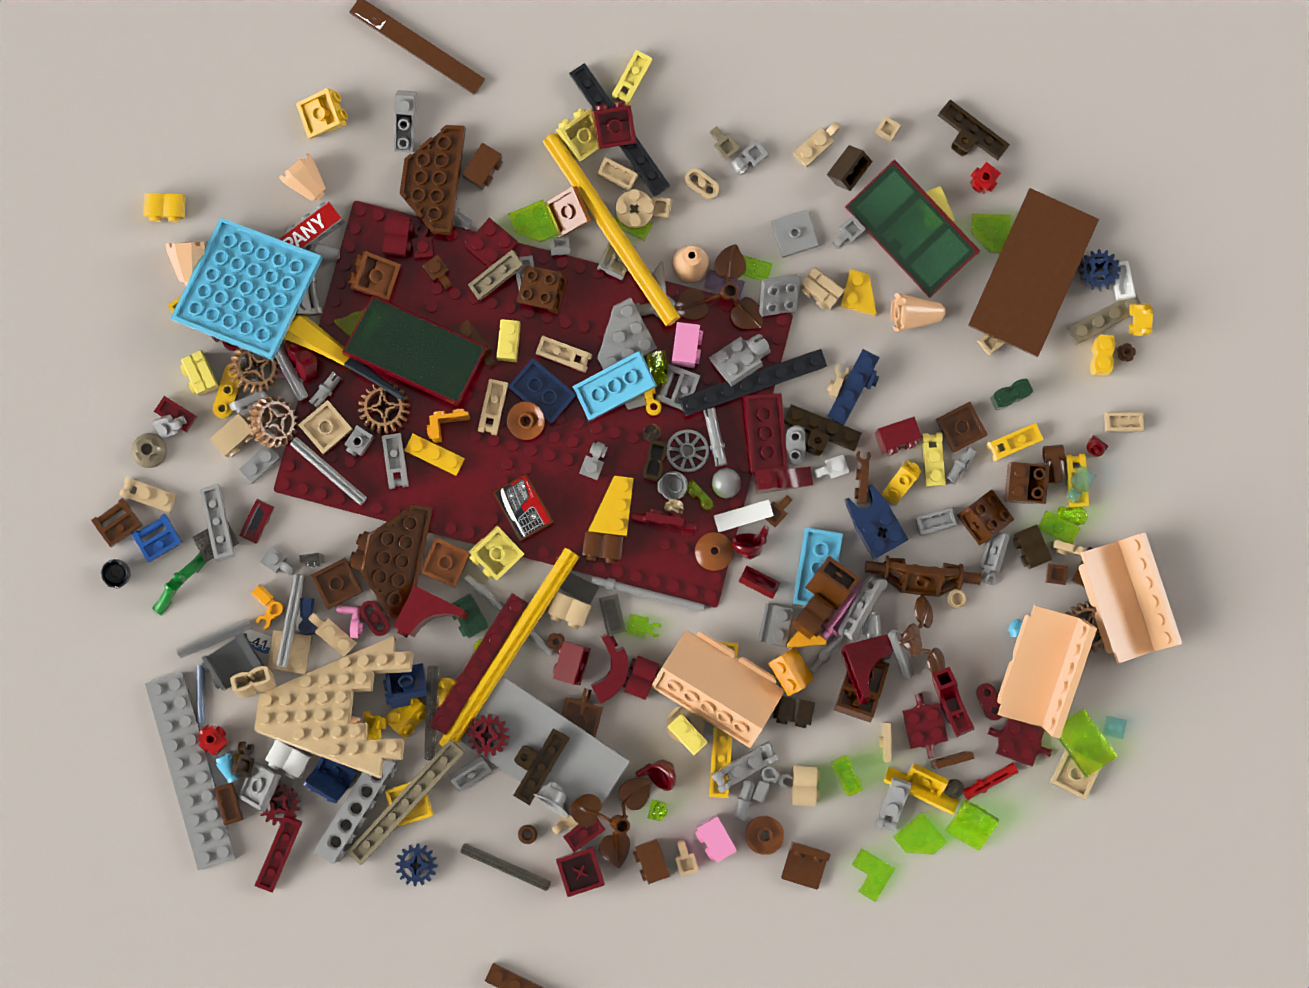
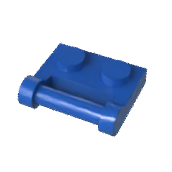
(161, 542)

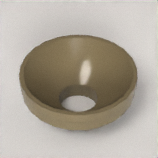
(158, 453)

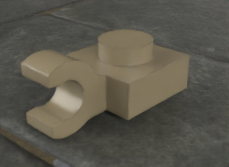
(725, 144)

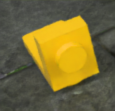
(901, 482)

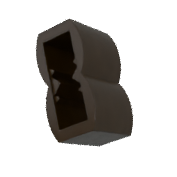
(654, 465)
(1032, 547)
(794, 711)

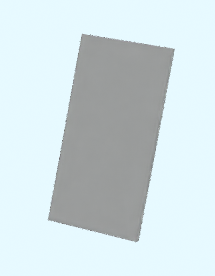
(583, 765)

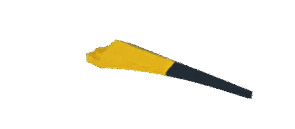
(310, 335)

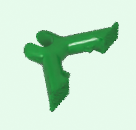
(176, 582)

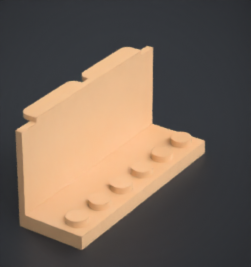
(1128, 598)
(1045, 669)
(719, 686)

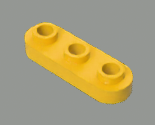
(223, 398)

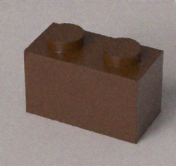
(483, 166)
(652, 861)

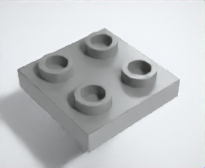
(779, 295)

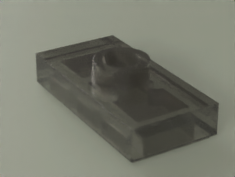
(579, 588)

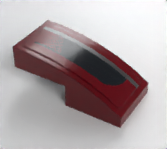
(256, 521)

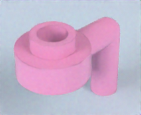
(356, 627)

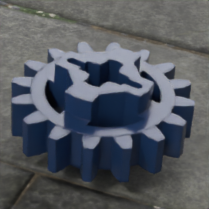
(1095, 264)
(408, 864)

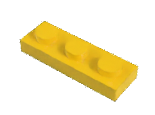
(434, 454)

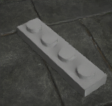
(217, 522)

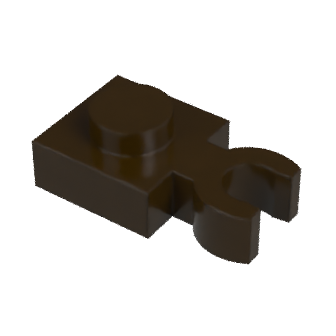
(243, 762)

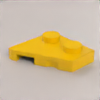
(858, 293)

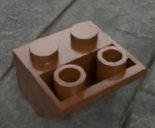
(1026, 483)
(832, 582)

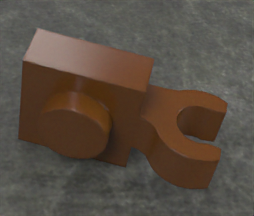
(436, 270)
(778, 511)

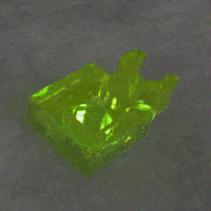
(657, 364)
(639, 626)

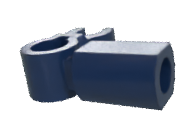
(306, 610)

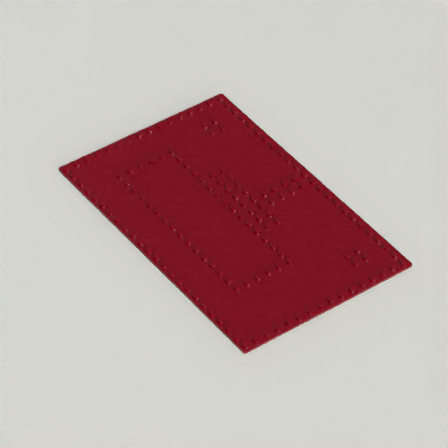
(465, 504)

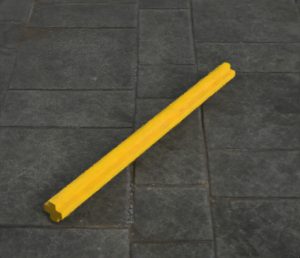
(611, 230)
(511, 646)

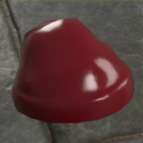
(750, 544)
(660, 773)

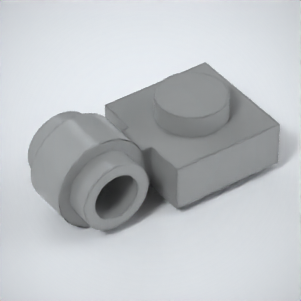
(753, 154)
(591, 465)

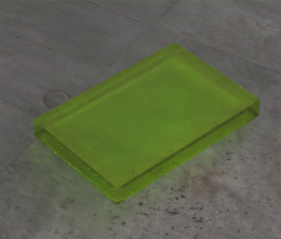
(1086, 743)

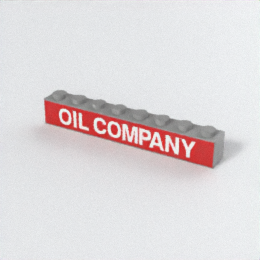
(313, 227)

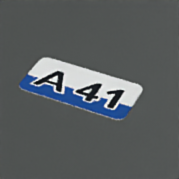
(259, 641)

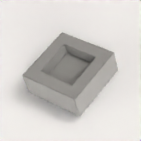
(560, 245)

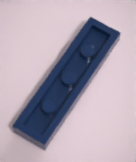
(853, 386)

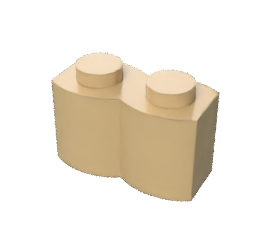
(569, 609)
(257, 680)
(805, 785)

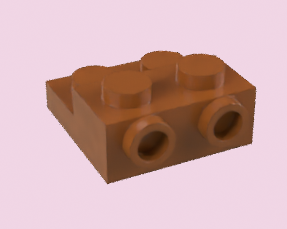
(374, 275)

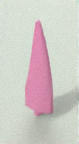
(834, 623)

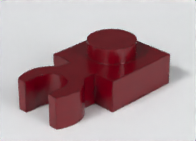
(422, 246)

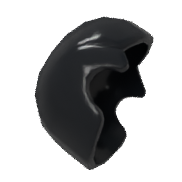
(115, 573)

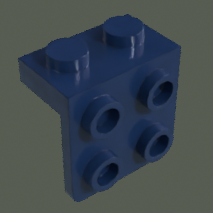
(330, 779)

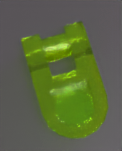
(694, 490)

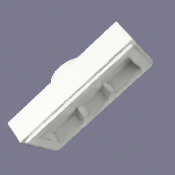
(1124, 285)

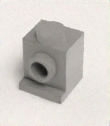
(365, 437)

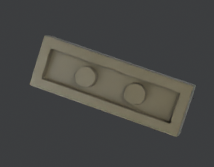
(496, 275)

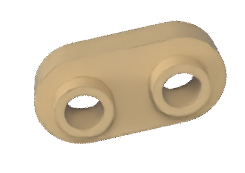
(702, 184)

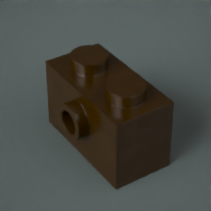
(849, 168)

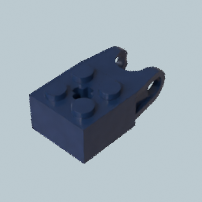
(876, 517)

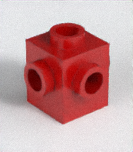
(984, 178)
(219, 742)

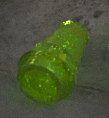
(1074, 515)

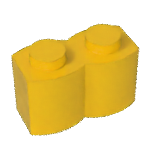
(164, 206)
(1102, 351)

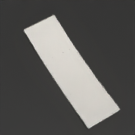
(743, 515)

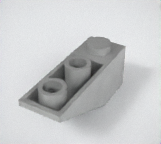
(405, 120)

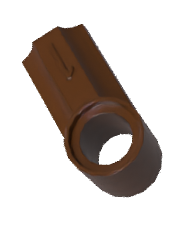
(1054, 457)

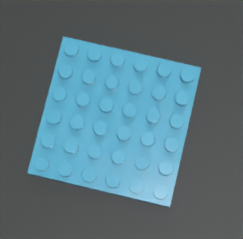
(246, 288)

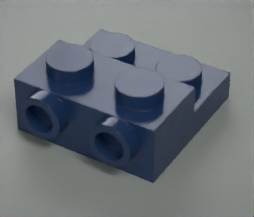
(405, 686)

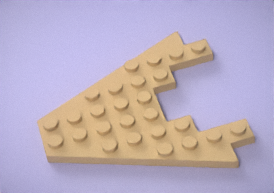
(317, 709)

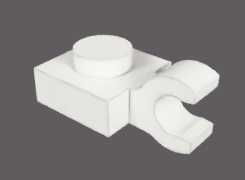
(834, 467)

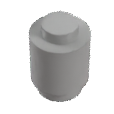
(872, 626)

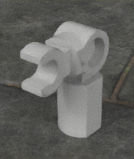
(768, 775)

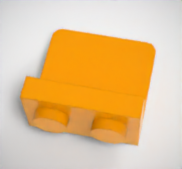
(434, 429)
(791, 671)

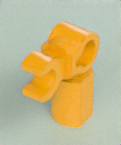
(275, 607)

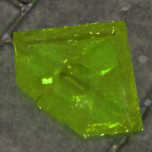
(533, 222)
(991, 230)
(920, 836)

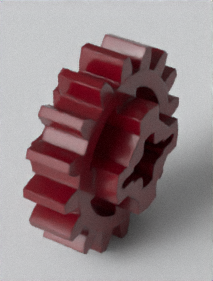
(488, 743)
(287, 793)

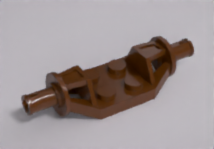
(922, 579)

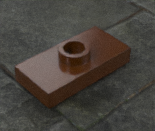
(228, 803)

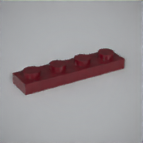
(278, 853)

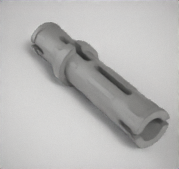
(715, 437)

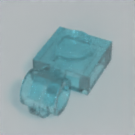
(1082, 480)

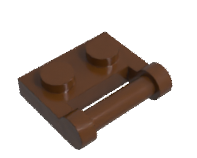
(121, 526)

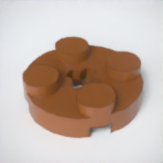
(763, 846)

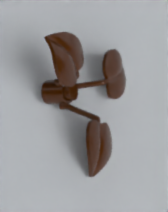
(729, 264)
(911, 637)
(586, 808)

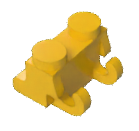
(1142, 319)
(375, 725)

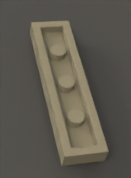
(1101, 320)

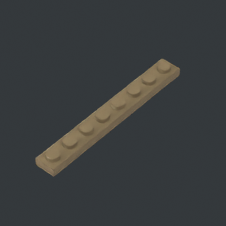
(406, 801)

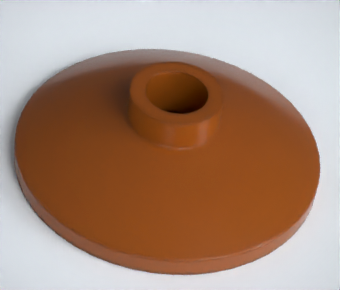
(517, 423)
(706, 558)

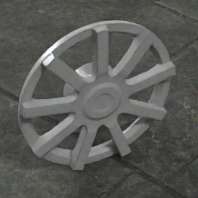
(687, 450)

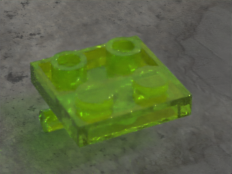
(972, 824)

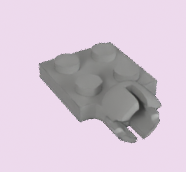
(740, 358)

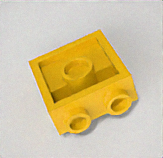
(322, 113)

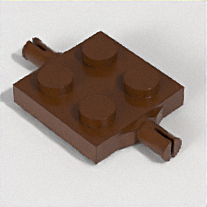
(583, 712)

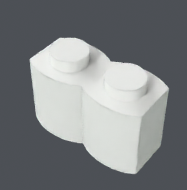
(288, 759)

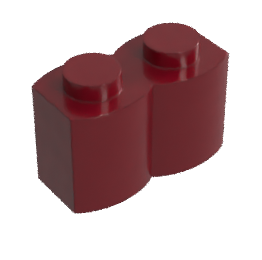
(397, 235)
(302, 359)
(641, 677)

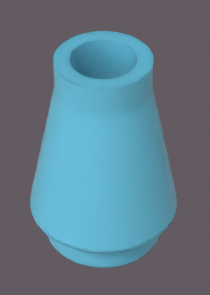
(225, 764)

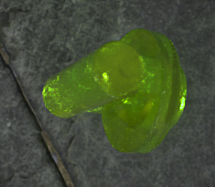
(657, 810)

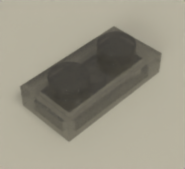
(312, 560)
(612, 614)

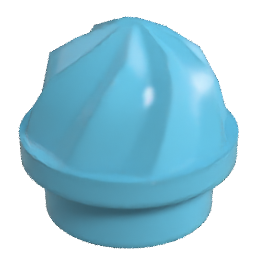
(1014, 627)

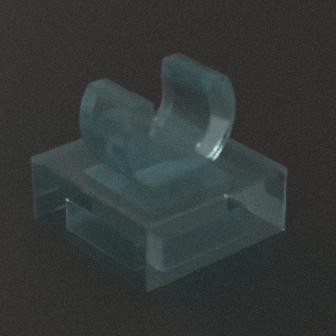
(1114, 727)

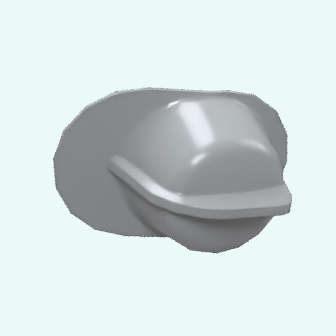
(554, 798)

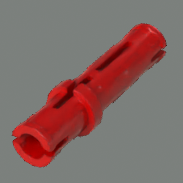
(983, 785)

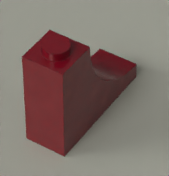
(782, 479)
(422, 608)
(862, 658)

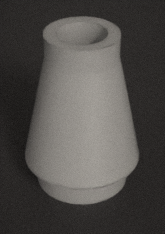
(326, 252)

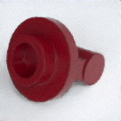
(1096, 446)

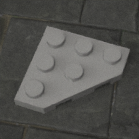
(624, 335)

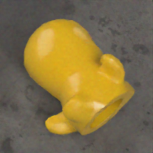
(444, 686)

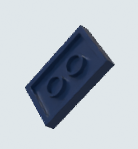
(542, 388)

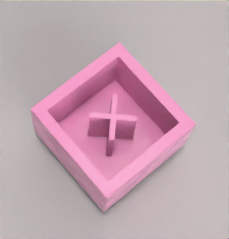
(685, 345)
(716, 839)

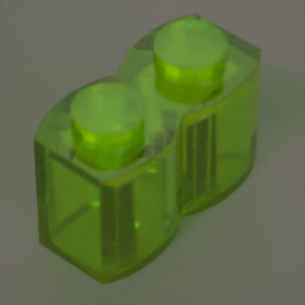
(848, 780)

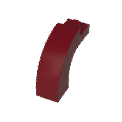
(617, 674)
(951, 703)

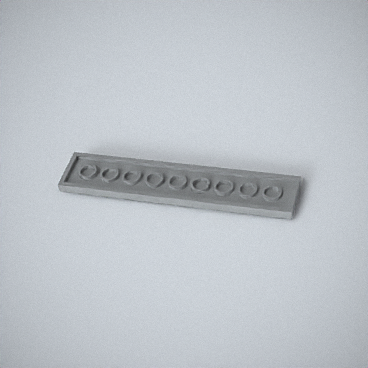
(190, 770)

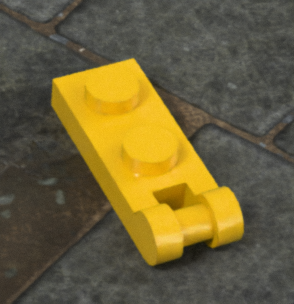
(1015, 441)
(1083, 500)

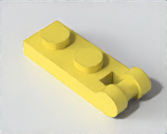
(632, 76)
(933, 460)

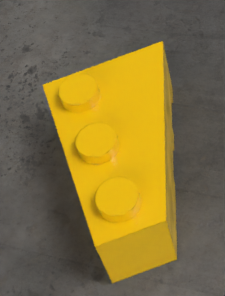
(614, 510)

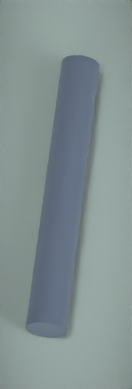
(200, 694)

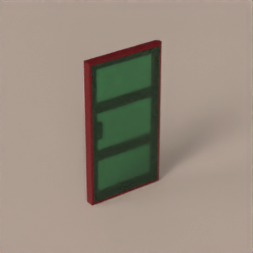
(912, 228)
(415, 350)

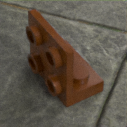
(542, 288)
(985, 517)
(805, 865)

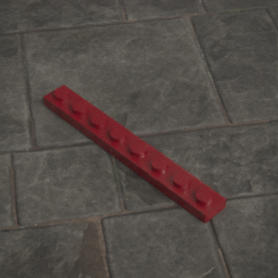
(478, 664)

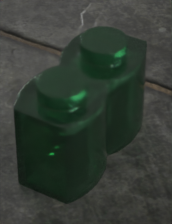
(1007, 395)
(475, 621)

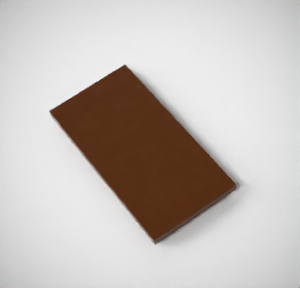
(1033, 272)

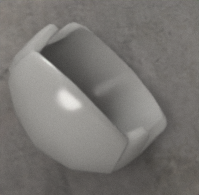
(726, 483)
(672, 485)

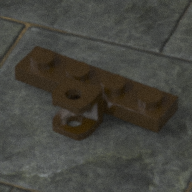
(971, 132)
(822, 430)
(538, 764)

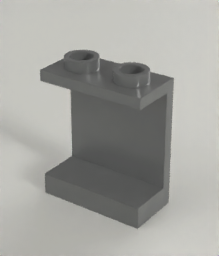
(230, 660)

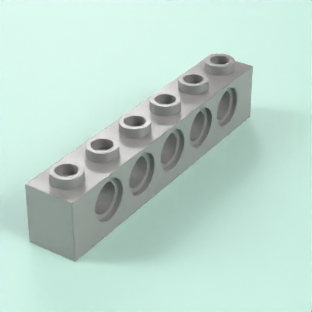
(325, 847)

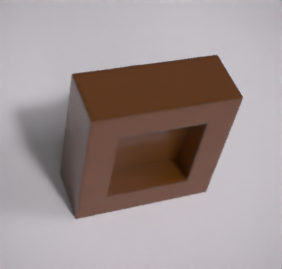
(1056, 574)

